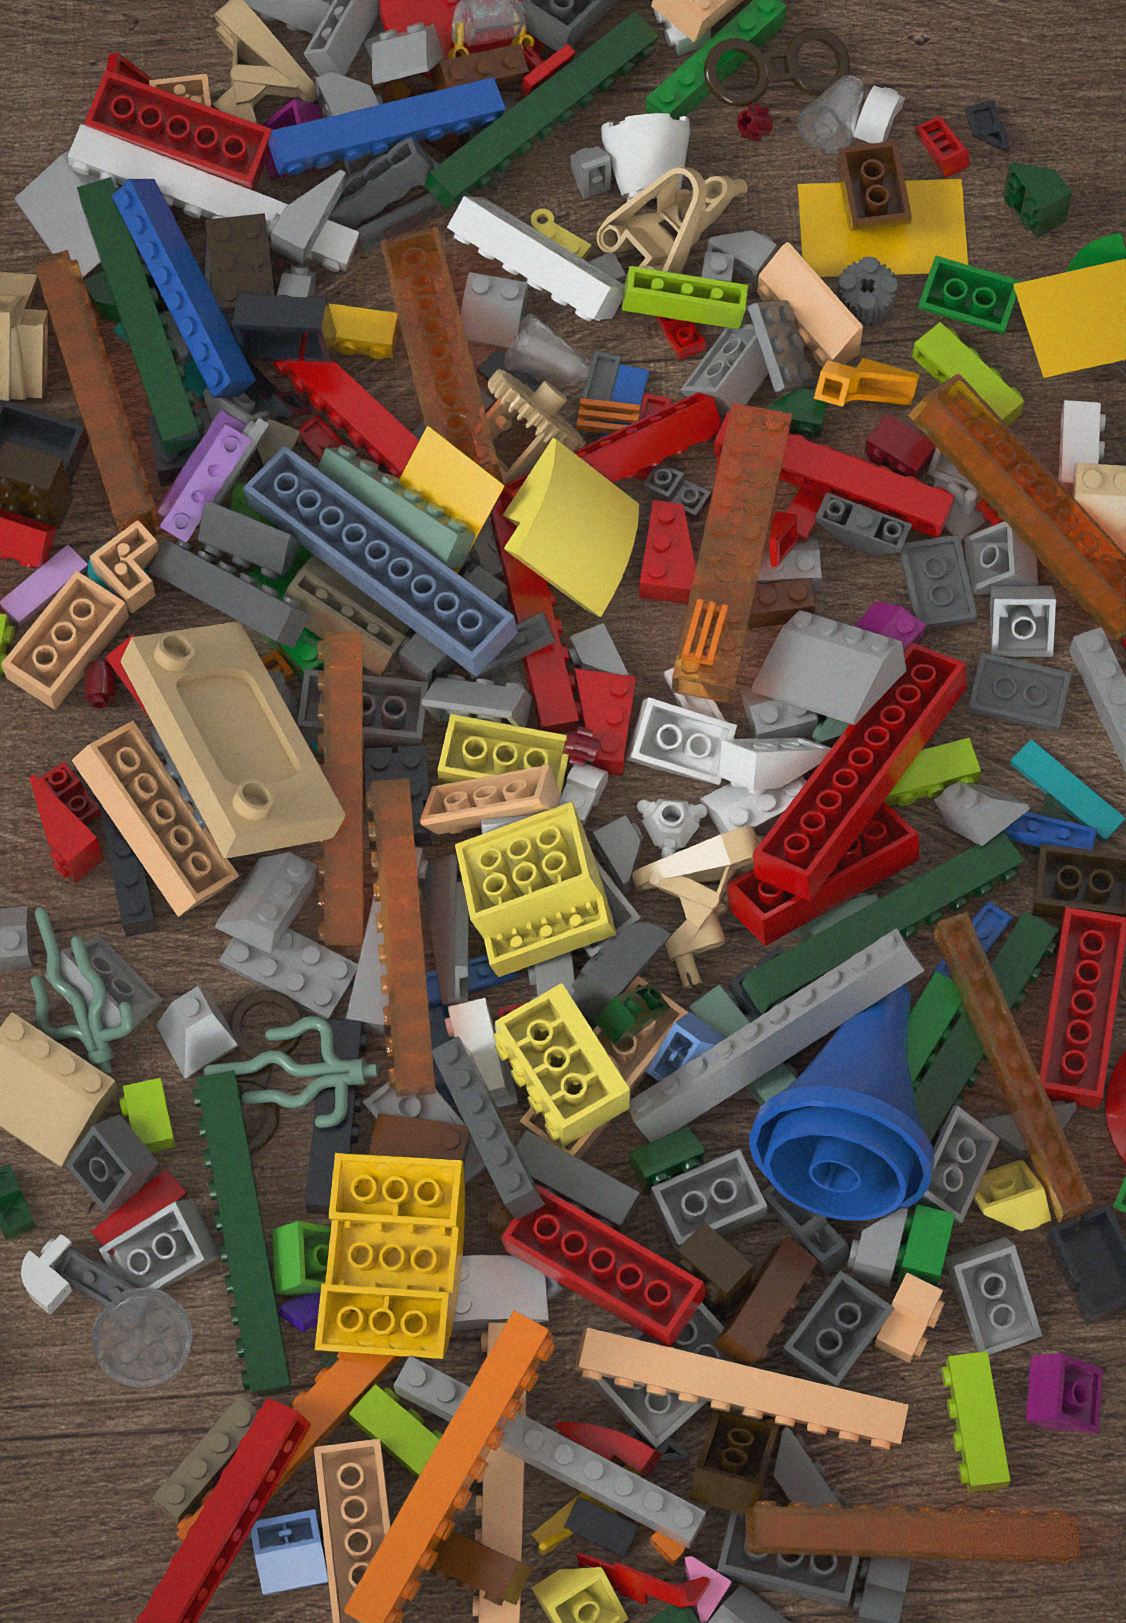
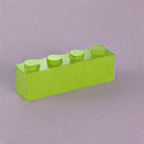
(684, 297)
(945, 355)
(935, 771)
(977, 1422)
(399, 1430)

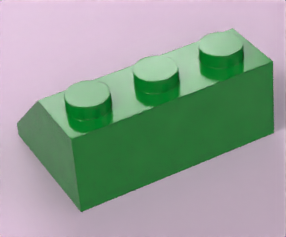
(969, 294)

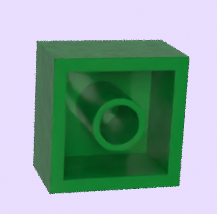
(927, 1242)

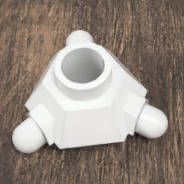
(670, 822)

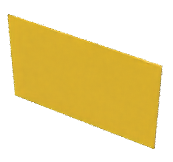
(906, 249)
(1076, 317)
(451, 481)

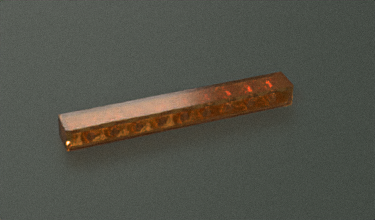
(343, 769)
(402, 938)
(1013, 1068)
(911, 1533)

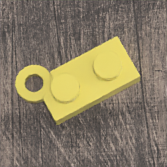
(559, 234)

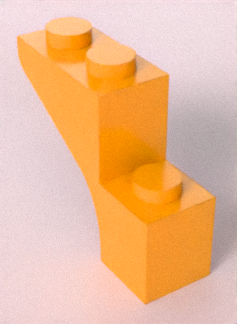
(867, 382)

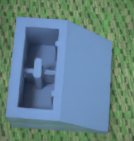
(684, 1042)
(289, 1552)

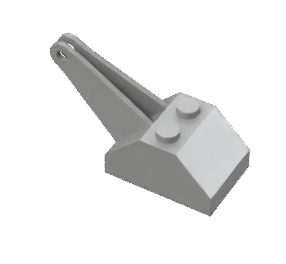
(341, 95)

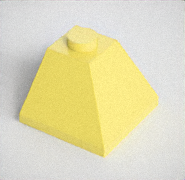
(1013, 1196)
(579, 1597)

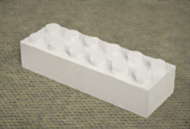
(537, 258)

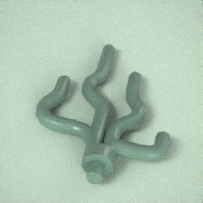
(89, 1025)
(332, 1073)

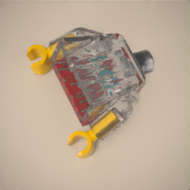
(488, 22)

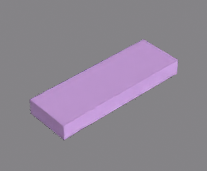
(42, 585)

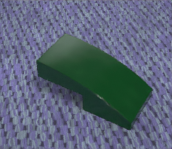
(14, 1212)

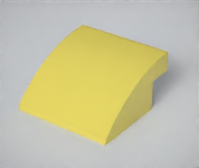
(573, 527)
(534, 889)

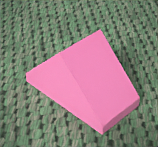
(715, 1591)

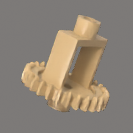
(539, 409)

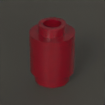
(99, 684)

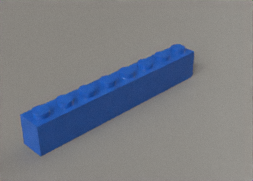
(384, 126)
(183, 288)

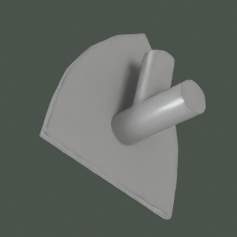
(963, 517)

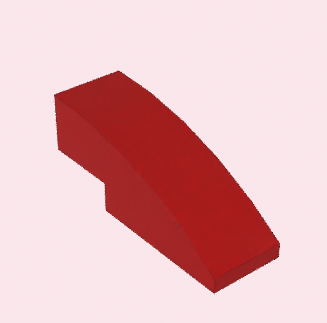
(612, 1445)

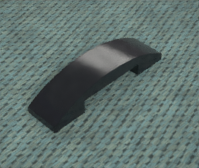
(271, 399)

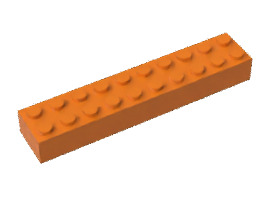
(451, 1471)

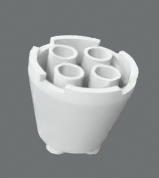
(645, 149)

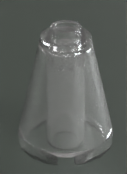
(833, 115)
(545, 354)

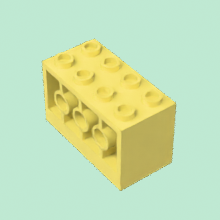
(561, 1065)

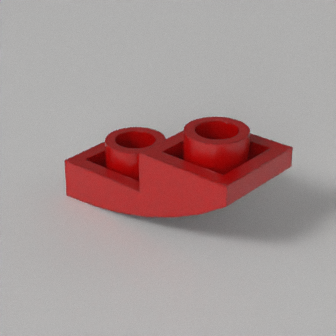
(682, 336)
(805, 506)
(70, 792)

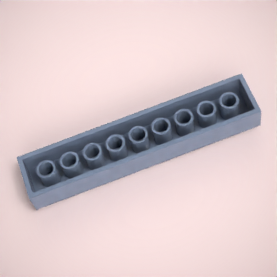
(381, 560)

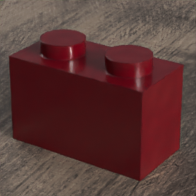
(899, 447)

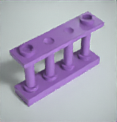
(203, 475)

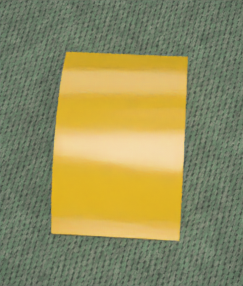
(392, 1256)

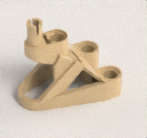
(269, 67)
(645, 232)
(680, 876)

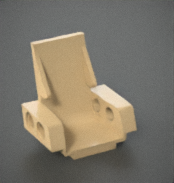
(22, 339)

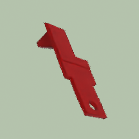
(640, 1585)

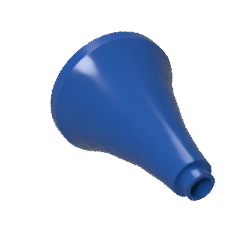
(849, 1125)

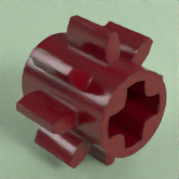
(754, 122)
(580, 746)

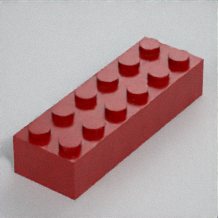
(180, 129)
(878, 852)
(1082, 1007)
(605, 1268)

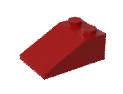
(71, 843)

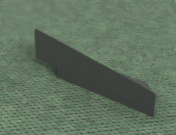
(449, 928)

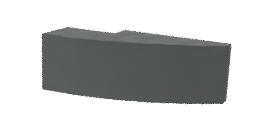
(809, 1230)

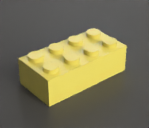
(488, 748)

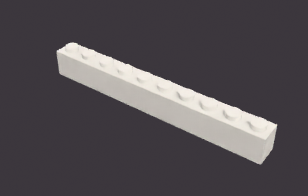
(196, 190)

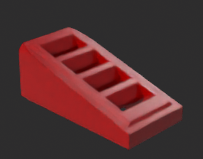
(947, 162)
(782, 536)

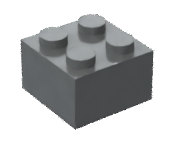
(111, 1163)

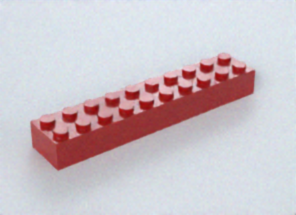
(859, 774)

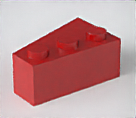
(668, 555)
(607, 710)

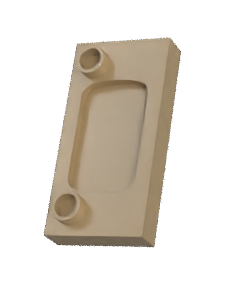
(232, 739)

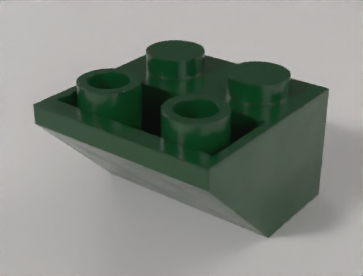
(1037, 197)
(666, 1158)

